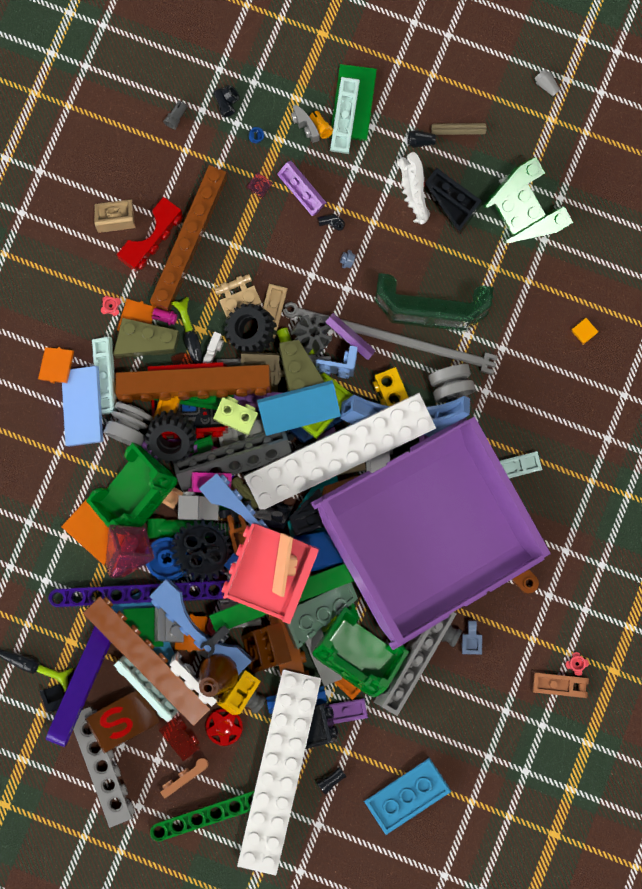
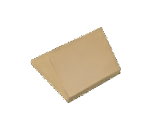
(114, 216)

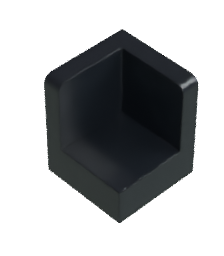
(52, 697)

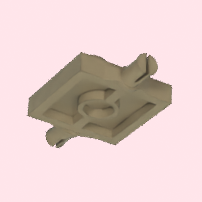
(270, 359)

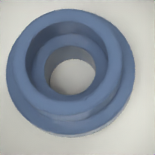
(347, 259)

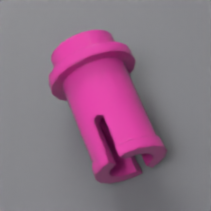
(164, 316)

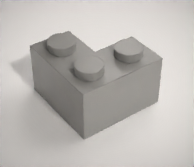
(196, 507)

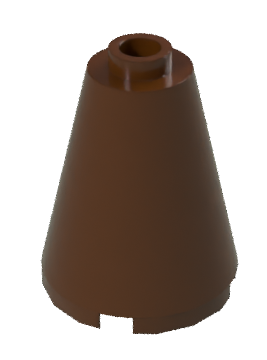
(217, 675)

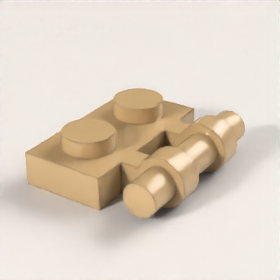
(245, 296)

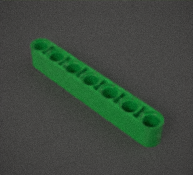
(205, 812)

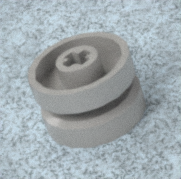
(452, 383)

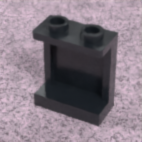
(322, 727)

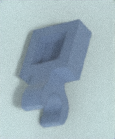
(472, 643)

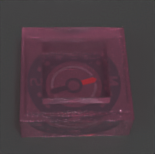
(259, 185)

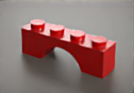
(135, 253)

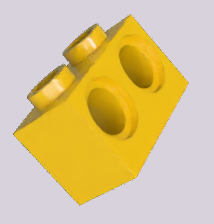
(396, 389)
(239, 695)

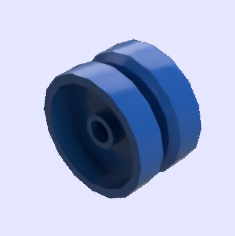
(158, 567)

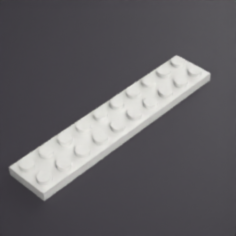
(340, 451)
(279, 772)

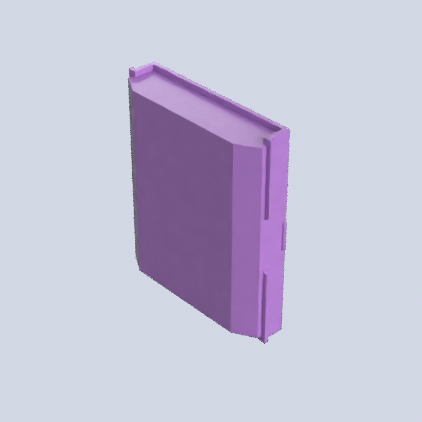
(431, 530)

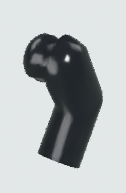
(333, 220)

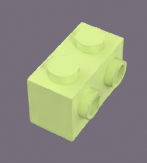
(235, 415)

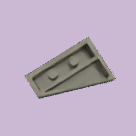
(143, 339)
(297, 366)

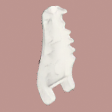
(414, 184)

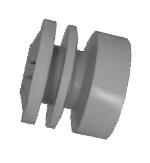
(128, 424)

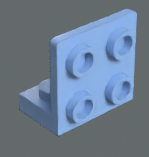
(343, 370)

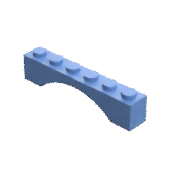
(219, 493)
(170, 599)

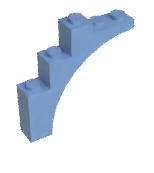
(443, 415)

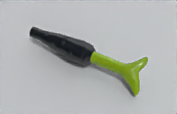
(190, 337)
(33, 666)

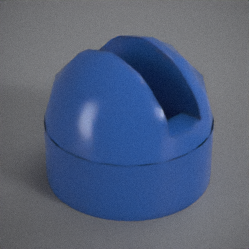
(259, 136)

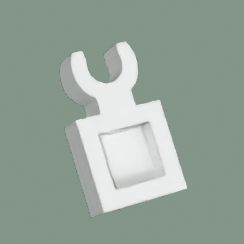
(215, 345)

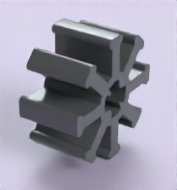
(305, 328)

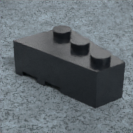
(453, 199)

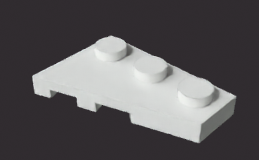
(188, 674)

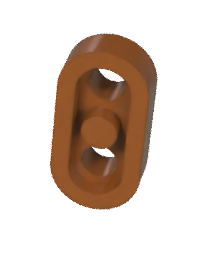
(520, 582)

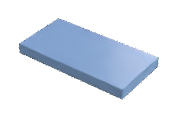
(82, 407)

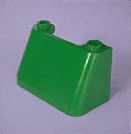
(134, 491)
(359, 654)

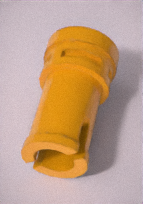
(323, 127)

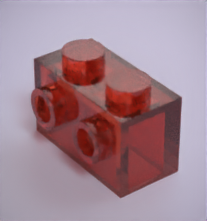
(179, 739)

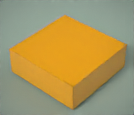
(584, 331)

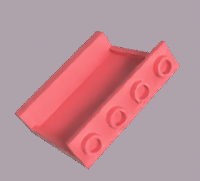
(255, 571)

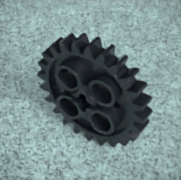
(197, 534)

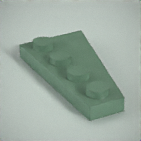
(318, 612)

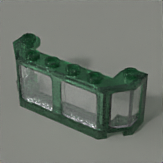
(430, 311)

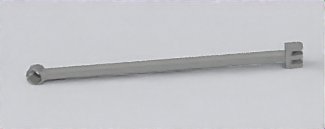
(402, 340)

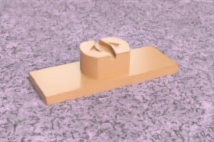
(284, 565)

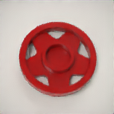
(224, 727)

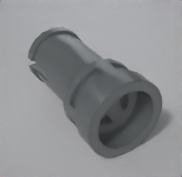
(174, 117)

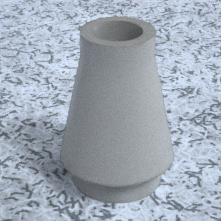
(547, 82)

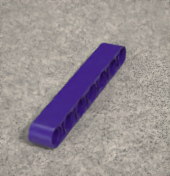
(78, 688)

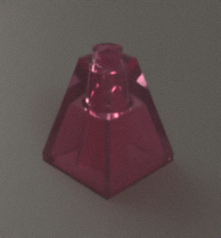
(127, 550)

